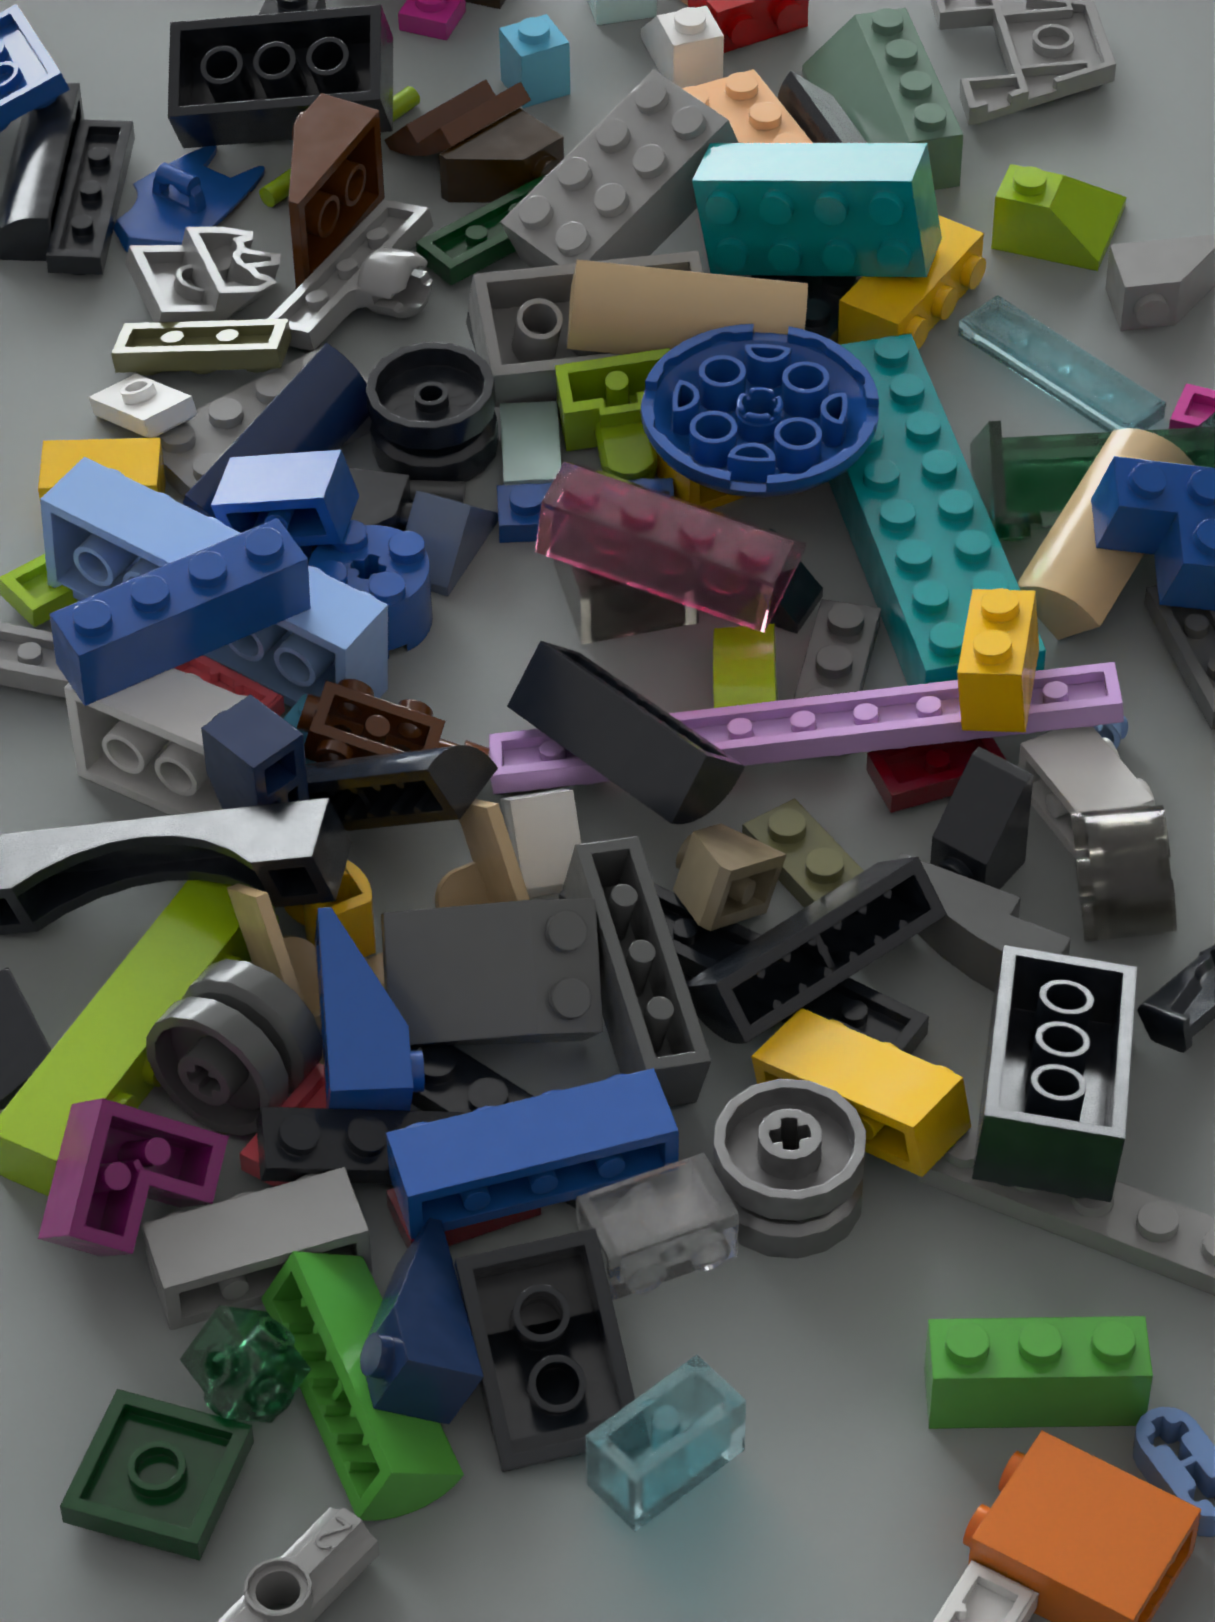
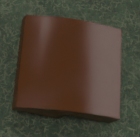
(456, 119)

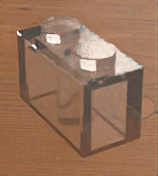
(661, 1225)

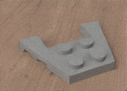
(1046, 47)

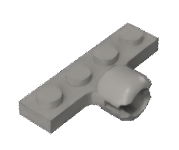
(365, 270)

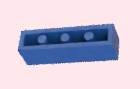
(180, 611)
(531, 1151)

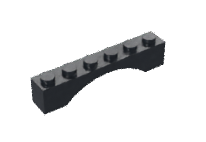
(279, 848)

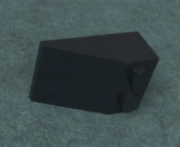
(545, 1345)

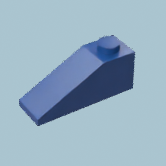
(361, 1028)

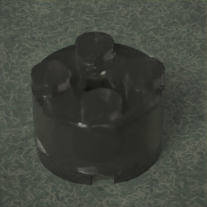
(1124, 872)

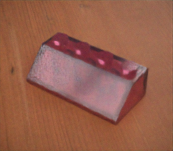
(666, 545)

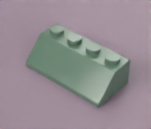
(890, 88)

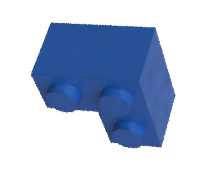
(304, 490)
(1162, 513)

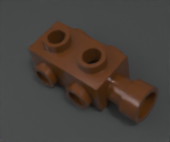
(356, 724)

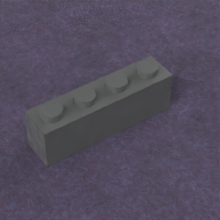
(640, 973)

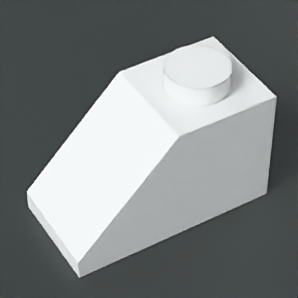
(686, 46)

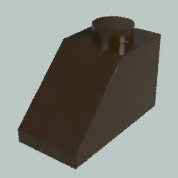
(499, 159)

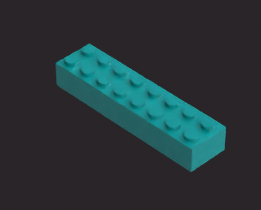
(918, 517)

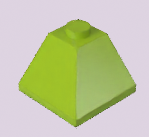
(1054, 217)

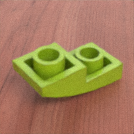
(744, 666)

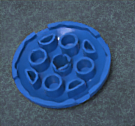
(759, 410)

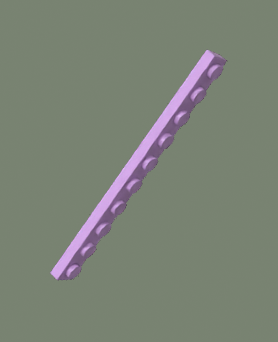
(828, 726)

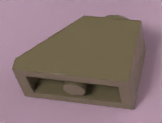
(725, 876)

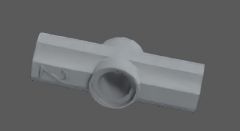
(308, 1573)

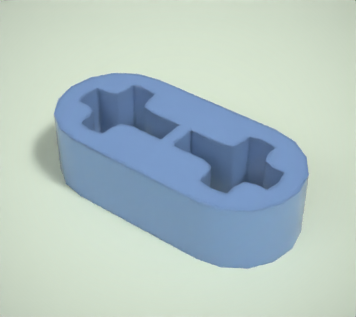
(1178, 1474)

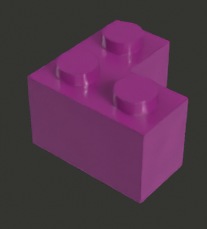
(114, 1162)

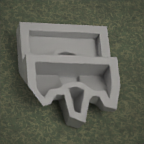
(204, 277)

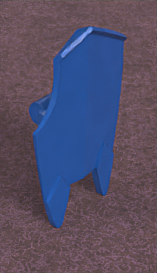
(182, 197)

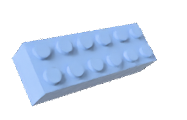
(115, 529)

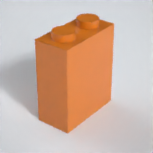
(1083, 1535)

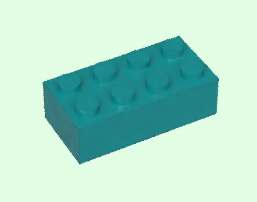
(818, 209)

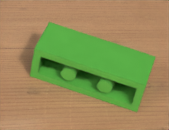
(1037, 1372)

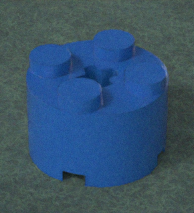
(390, 568)

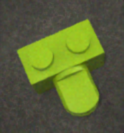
(603, 410)

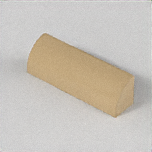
(657, 308)
(1072, 576)

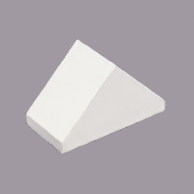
(543, 837)

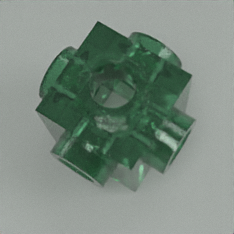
(245, 1364)

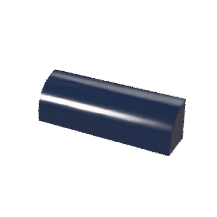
(309, 415)

